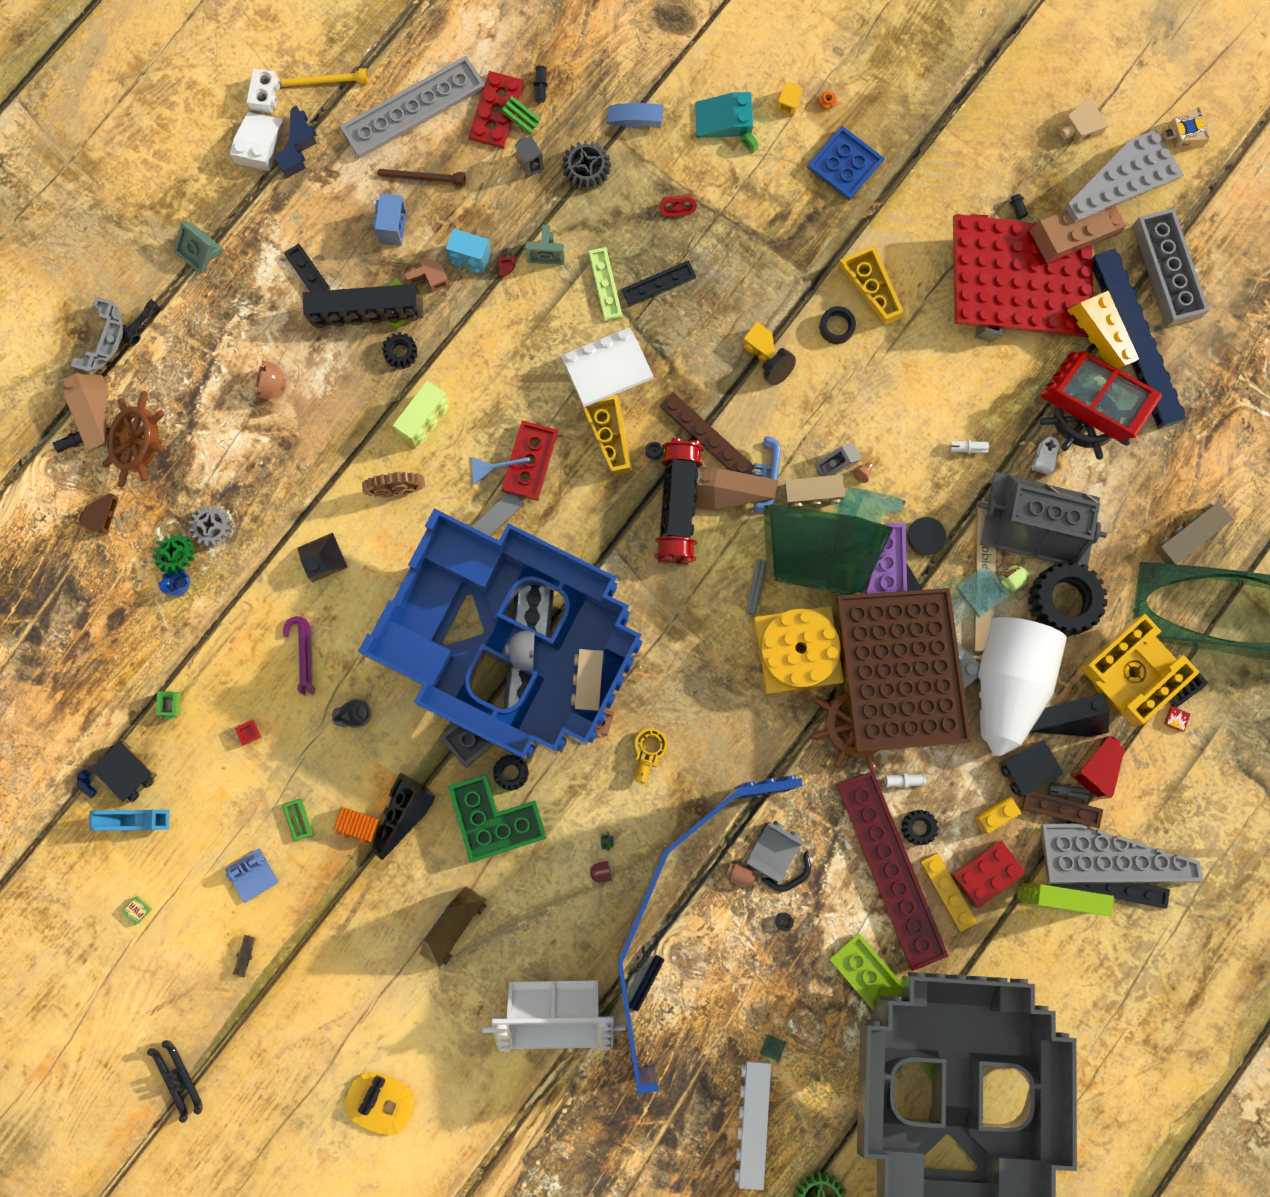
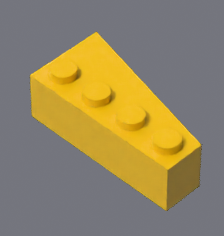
(872, 282)
(610, 432)

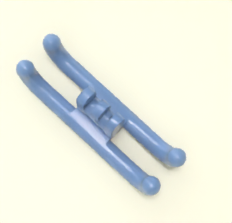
(768, 471)

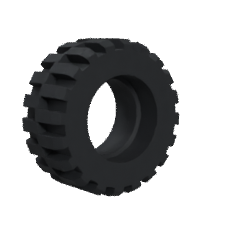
(1084, 581)

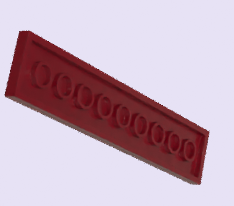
(892, 871)

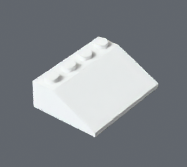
(606, 367)

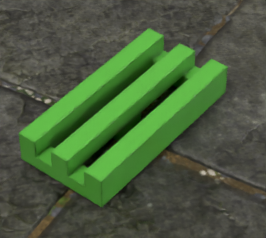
(523, 113)
(303, 835)

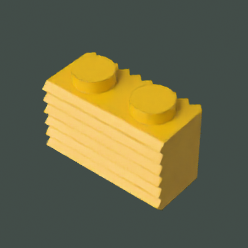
(997, 815)

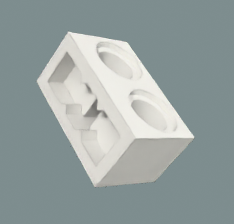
(259, 91)

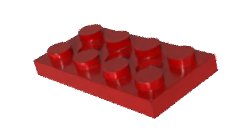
(484, 114)
(538, 470)

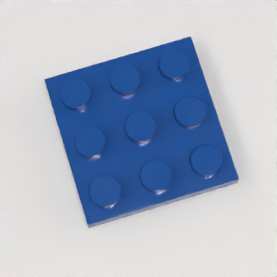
(845, 163)

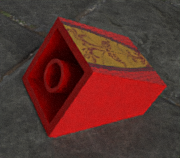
(1100, 767)

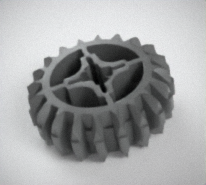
(574, 172)

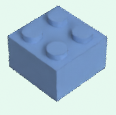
(390, 219)

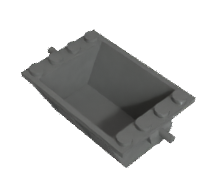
(1040, 520)

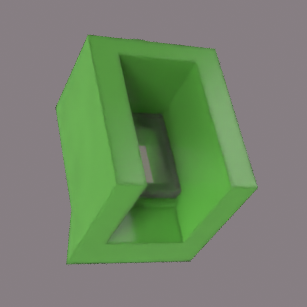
(168, 704)

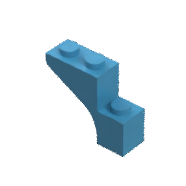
(128, 820)

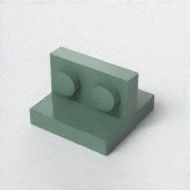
(195, 247)
(547, 251)

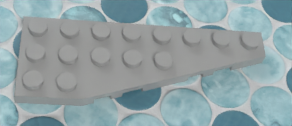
(1133, 171)
(1093, 857)

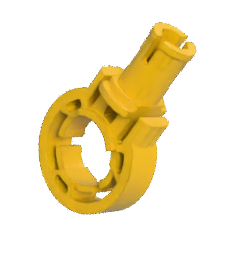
(644, 765)

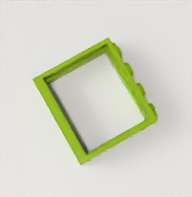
(1065, 899)

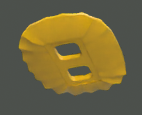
(376, 1119)

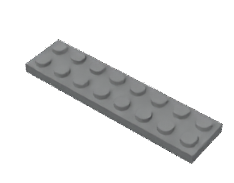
(412, 107)

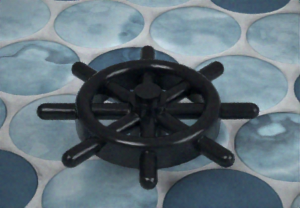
(1076, 436)

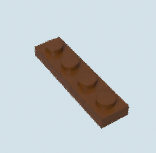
(1062, 809)

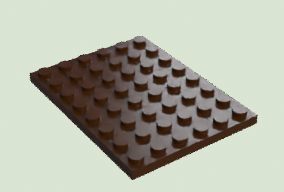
(902, 670)

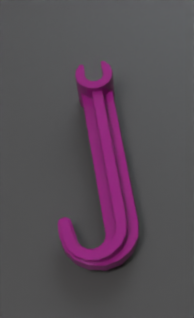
(305, 656)

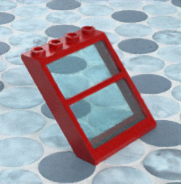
(1101, 395)

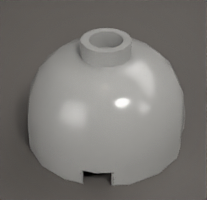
(521, 650)

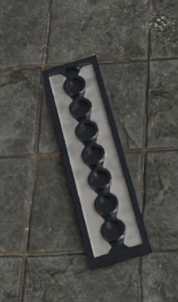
(533, 609)

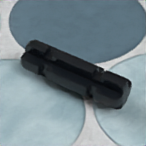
(371, 1095)

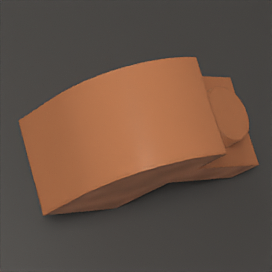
(430, 271)

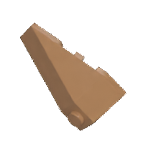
(727, 488)

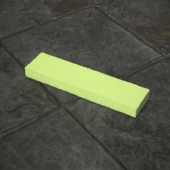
(605, 284)

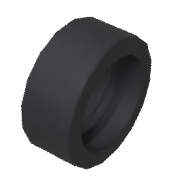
(839, 311)

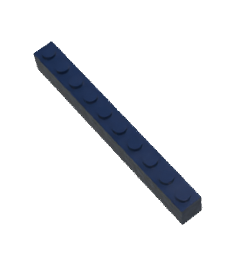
(1149, 366)

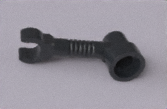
(130, 334)

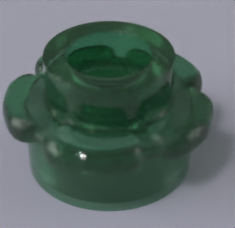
(606, 841)

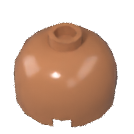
(269, 381)

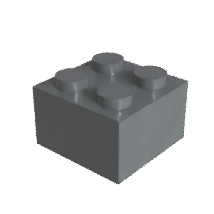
(465, 745)

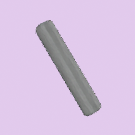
(756, 587)

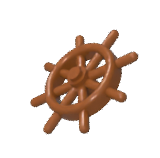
(135, 440)
(832, 731)

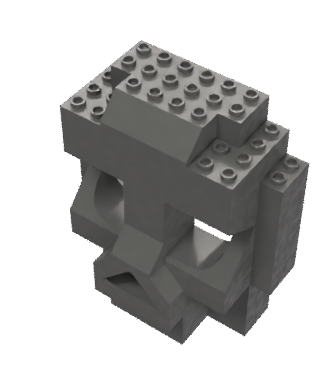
(960, 1029)

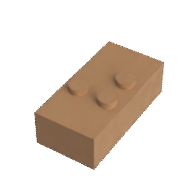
(1061, 236)

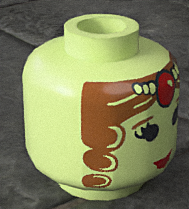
(1014, 578)

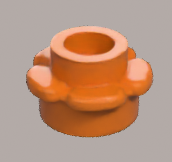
(827, 104)

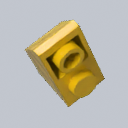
(760, 342)

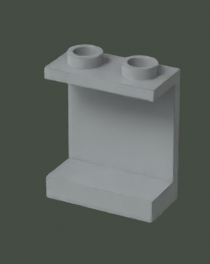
(774, 851)

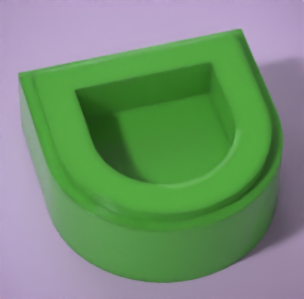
(749, 142)

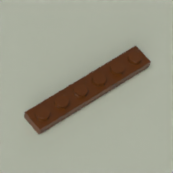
(703, 432)

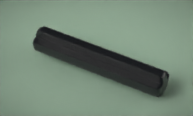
(646, 983)

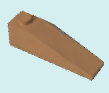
(88, 405)

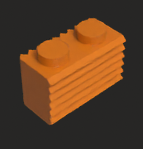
(357, 825)

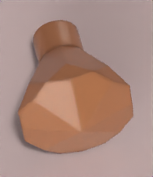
(862, 473)

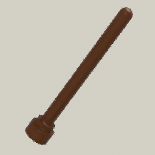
(457, 178)

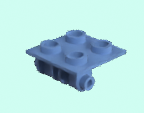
(251, 875)

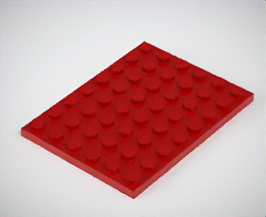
(1008, 283)

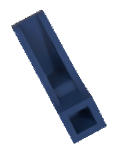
(301, 138)

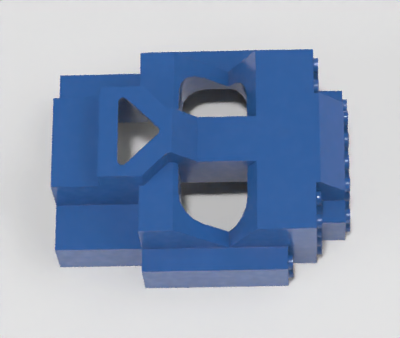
(462, 562)

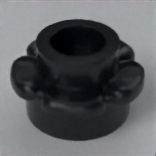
(654, 455)

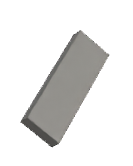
(499, 514)

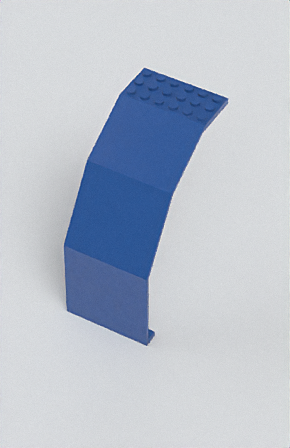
(646, 1076)

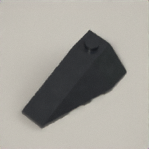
(1077, 718)
(407, 807)

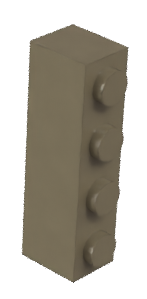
(1193, 534)

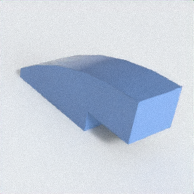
(635, 115)

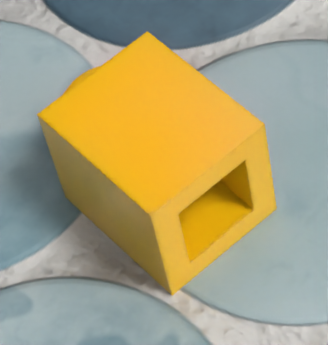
(789, 98)

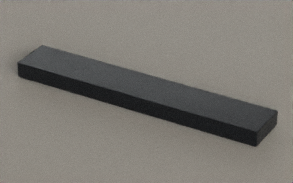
(1129, 892)

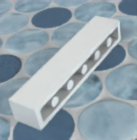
(753, 1125)

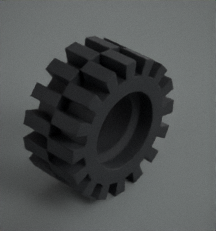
(397, 340)
(500, 766)
(907, 827)

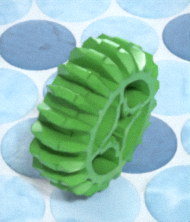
(819, 1181)

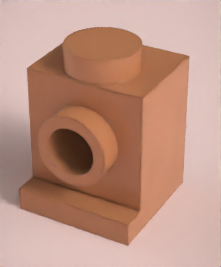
(604, 730)

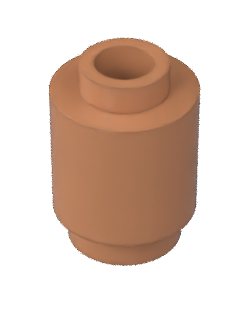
(740, 875)

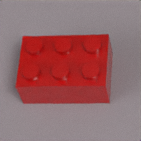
(987, 874)

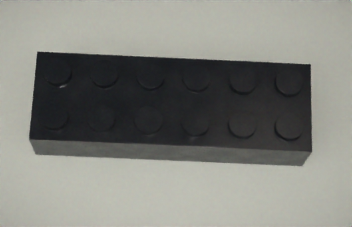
(363, 305)

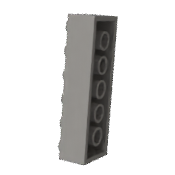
(1170, 267)

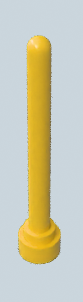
(359, 76)

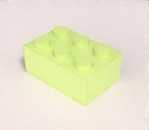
(421, 414)

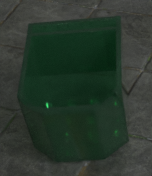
(822, 548)

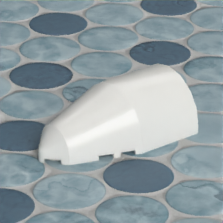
(1016, 679)

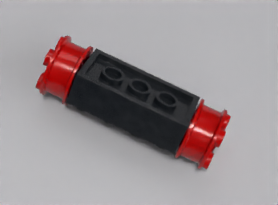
(676, 525)

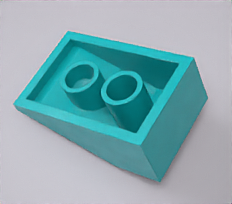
(724, 115)

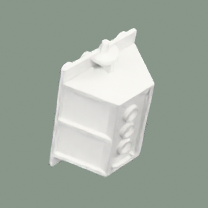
(553, 1017)

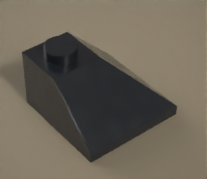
(321, 557)

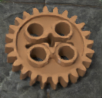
(393, 484)

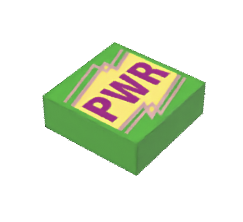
(136, 910)

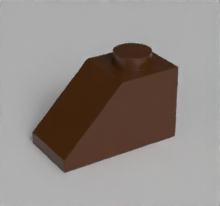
(99, 514)

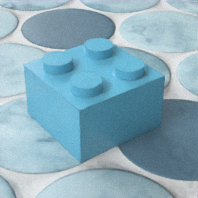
(468, 251)

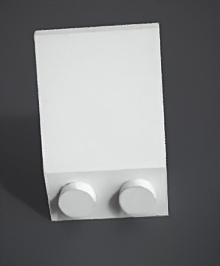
(256, 141)

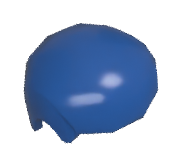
(175, 584)

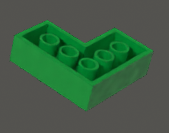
(486, 829)

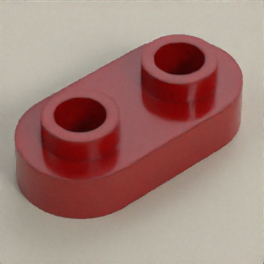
(678, 207)

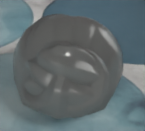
(352, 714)

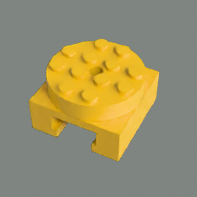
(787, 669)
(1156, 671)

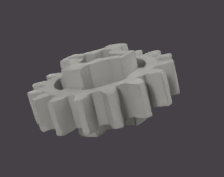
(211, 517)

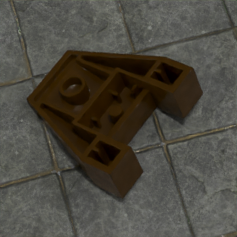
(451, 925)

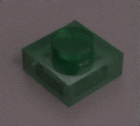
(772, 1047)

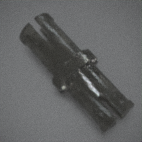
(244, 955)

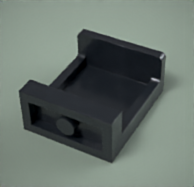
(1031, 768)
(124, 772)

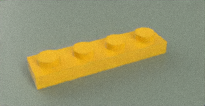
(948, 892)

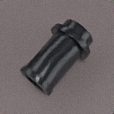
(1018, 205)

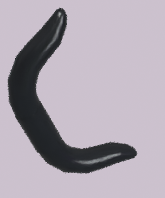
(794, 882)

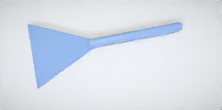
(482, 468)

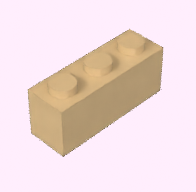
(814, 491)
(587, 680)

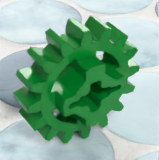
(174, 553)

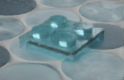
(982, 591)

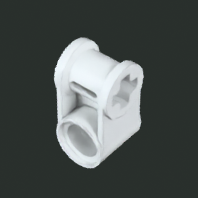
(1045, 459)

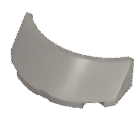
(109, 339)

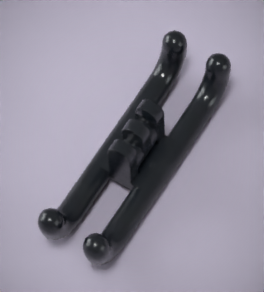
(177, 1079)

